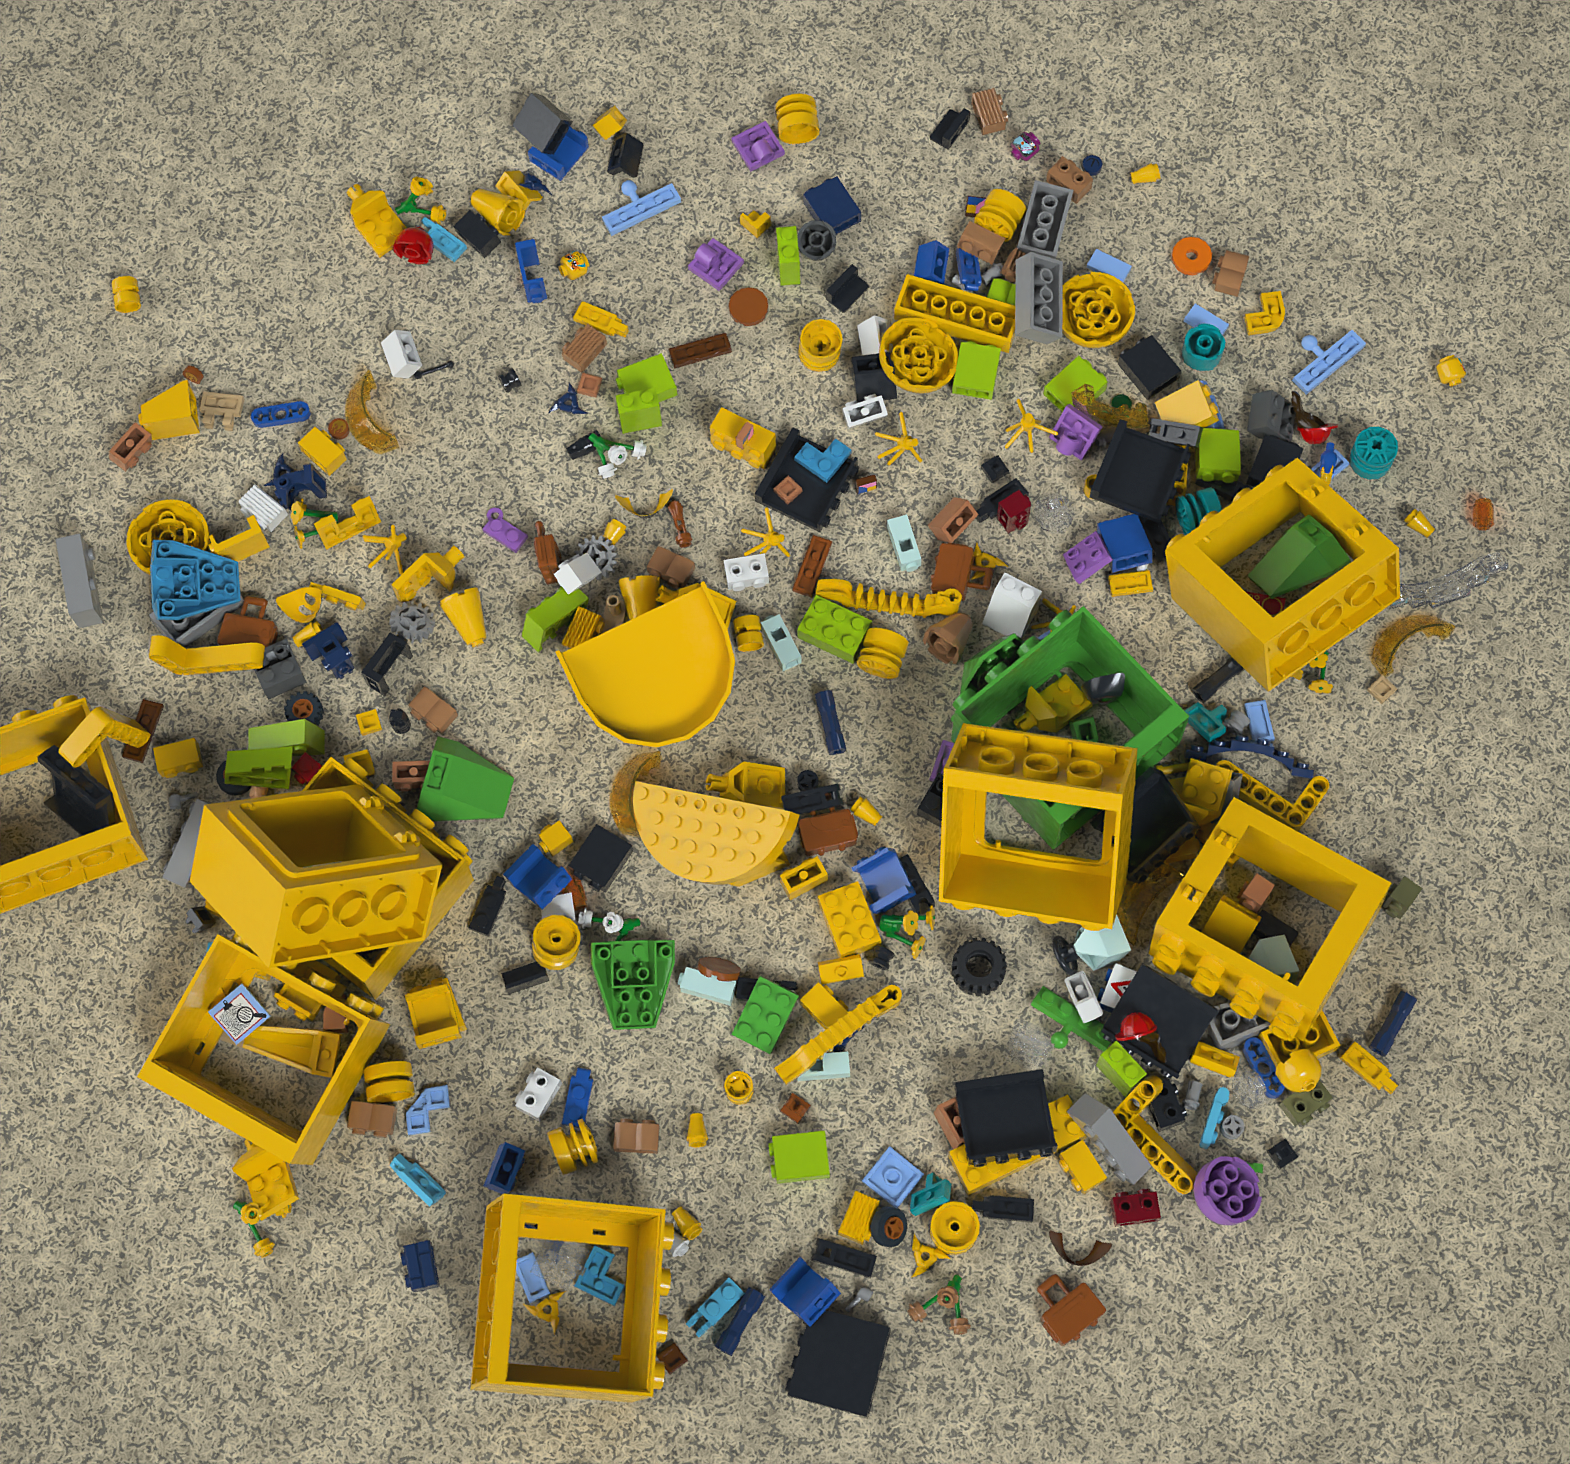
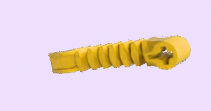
(841, 591)
(815, 1049)

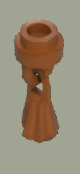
(676, 510)

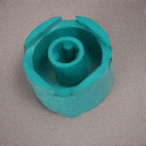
(1203, 347)

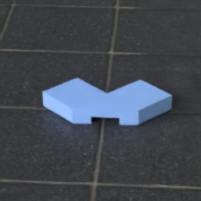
(418, 1114)

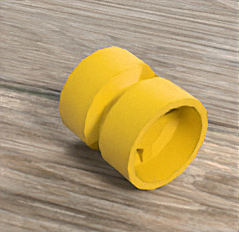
(126, 294)
(748, 634)
(739, 1087)

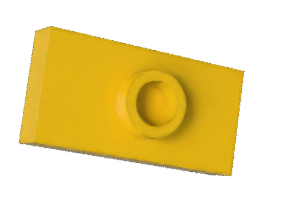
(1130, 583)
(840, 969)

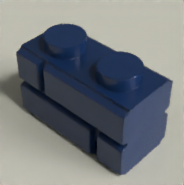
(420, 1266)

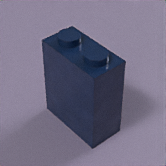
(832, 204)

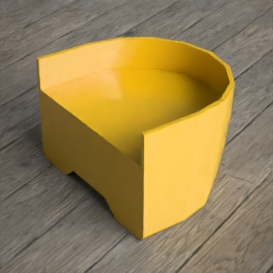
(657, 673)

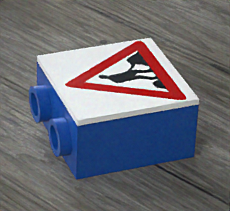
(1118, 981)

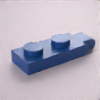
(968, 270)
(578, 1097)

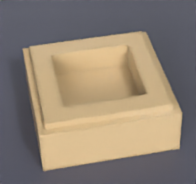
(1382, 689)

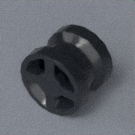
(509, 380)
(806, 777)
(881, 958)

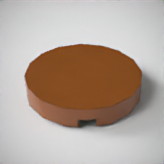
(748, 306)
(719, 967)

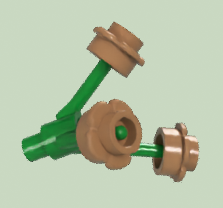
(946, 1297)

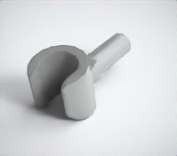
(175, 800)
(864, 1293)

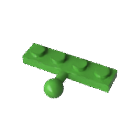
(1068, 1016)

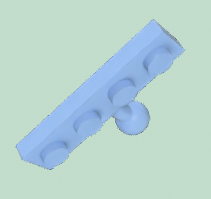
(640, 208)
(1327, 361)

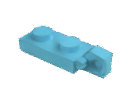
(418, 1180)

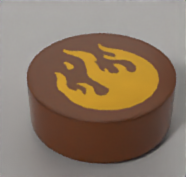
(193, 374)
(338, 428)

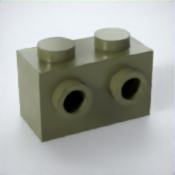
(1401, 897)
(1302, 1105)

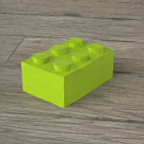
(834, 629)

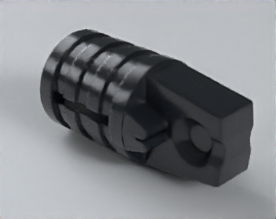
(582, 446)
(399, 721)

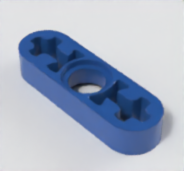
(294, 406)
(1250, 1055)

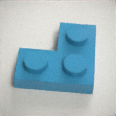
(823, 464)
(594, 1279)

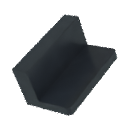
(950, 128)
(625, 155)
(846, 289)
(1271, 926)
(524, 977)

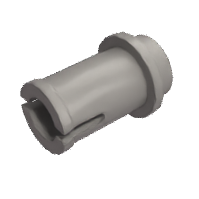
(993, 273)
(1105, 436)
(1192, 1095)

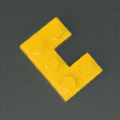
(334, 533)

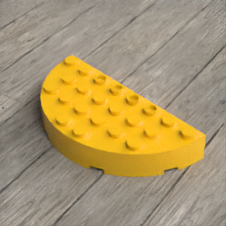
(709, 835)

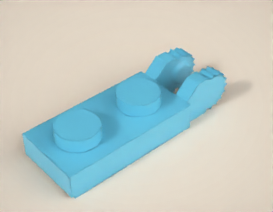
(444, 240)
(1215, 1116)
(717, 1305)

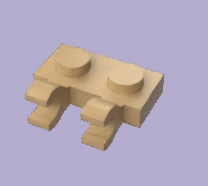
(221, 404)

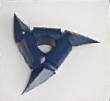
(533, 183)
(571, 395)
(279, 467)

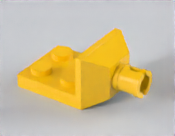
(374, 219)
(422, 570)
(723, 603)
(1053, 706)
(751, 784)
(1205, 790)
(267, 1179)

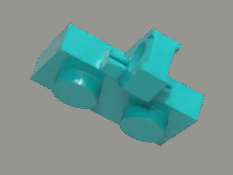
(1207, 722)
(933, 1195)

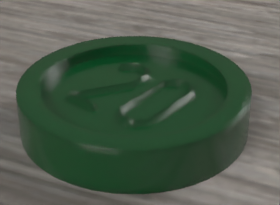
(1121, 399)

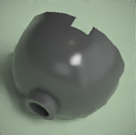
(816, 240)

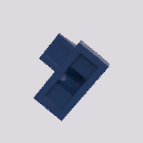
(302, 480)
(328, 645)

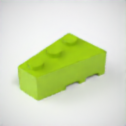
(551, 615)
(299, 733)
(259, 767)

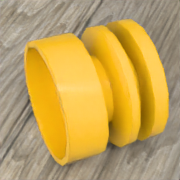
(797, 119)
(1001, 213)
(821, 335)
(882, 653)
(573, 1146)

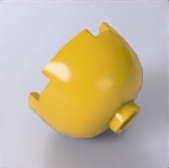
(1300, 1071)

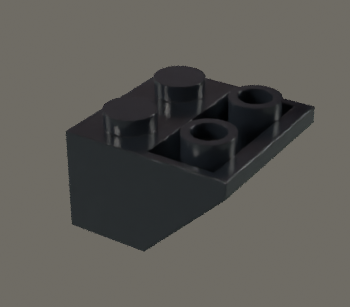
(870, 377)
(931, 805)

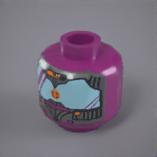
(1025, 146)

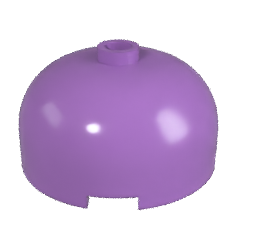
(1227, 1193)

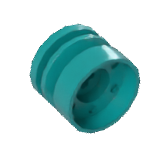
(1373, 452)
(1192, 510)

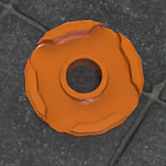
(1196, 246)

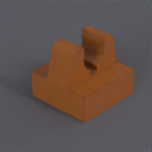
(795, 1108)

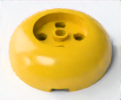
(1103, 292)
(925, 347)
(166, 517)

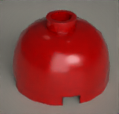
(414, 244)

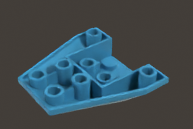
(190, 580)

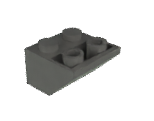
(1271, 416)
(279, 670)

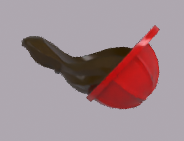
(1310, 427)
(1142, 1028)

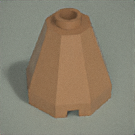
(949, 637)

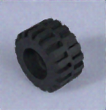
(983, 949)

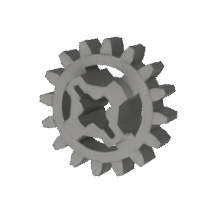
(594, 549)
(412, 621)

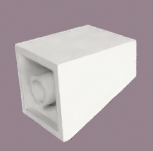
(1012, 606)

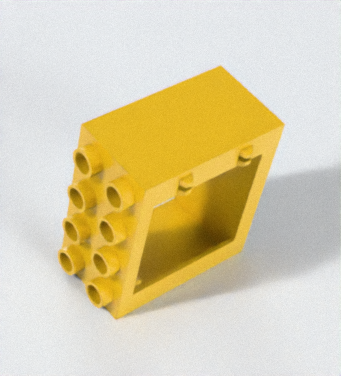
(1282, 644)
(450, 853)
(82, 857)
(1297, 862)
(573, 1221)

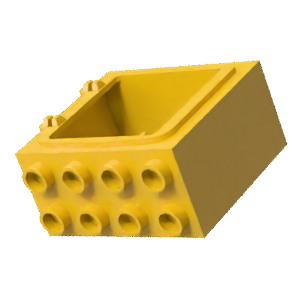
(1030, 880)
(291, 914)
(177, 1067)

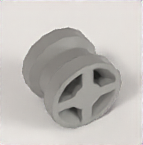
(1236, 722)
(1236, 1125)

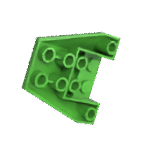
(1299, 558)
(985, 660)
(463, 785)
(633, 979)

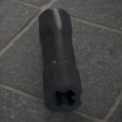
(1208, 687)

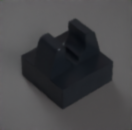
(994, 468)
(200, 918)
(1282, 1154)

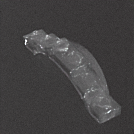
(1452, 585)

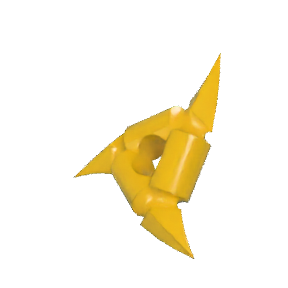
(979, 557)
(933, 1253)
(539, 1309)

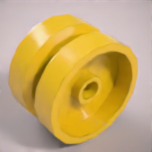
(555, 942)
(389, 1082)
(954, 1241)

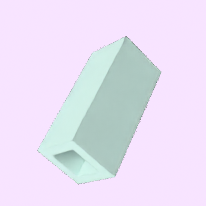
(904, 543)
(780, 642)
(698, 985)
(831, 1066)

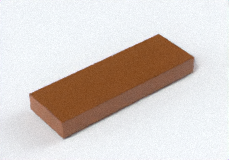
(812, 566)

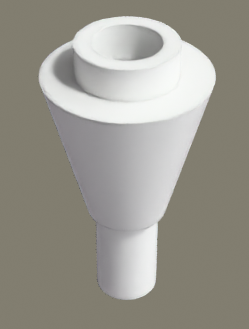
(679, 1245)

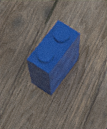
(1125, 542)

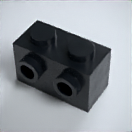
(477, 233)
(1166, 1107)

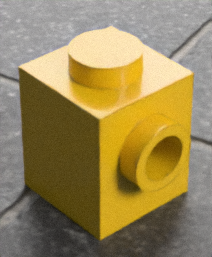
(554, 838)

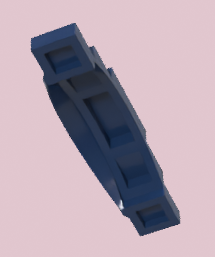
(1261, 746)

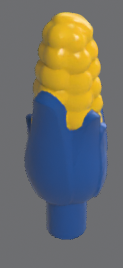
(1328, 461)

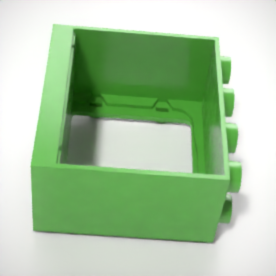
(1090, 652)

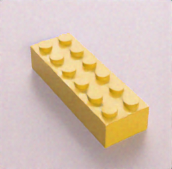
(958, 312)
(976, 1178)

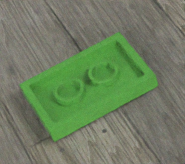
(765, 1014)

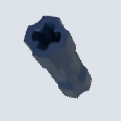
(827, 710)
(1400, 1010)
(748, 1307)

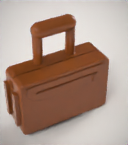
(547, 554)
(954, 570)
(245, 629)
(827, 831)
(1072, 1313)

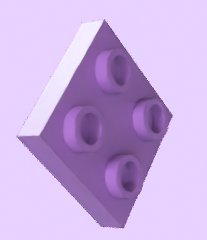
(758, 146)
(715, 263)
(1075, 432)
(1087, 557)

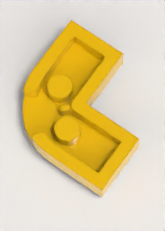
(1270, 318)

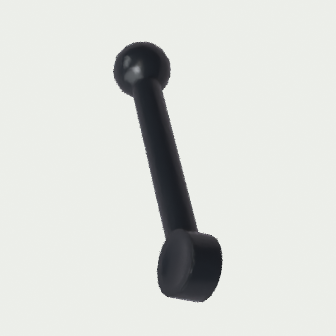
(450, 364)

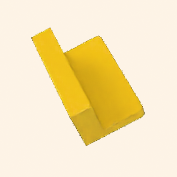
(509, 186)
(1215, 1059)

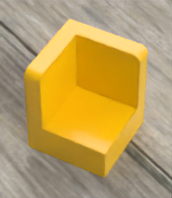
(609, 122)
(756, 223)
(364, 759)

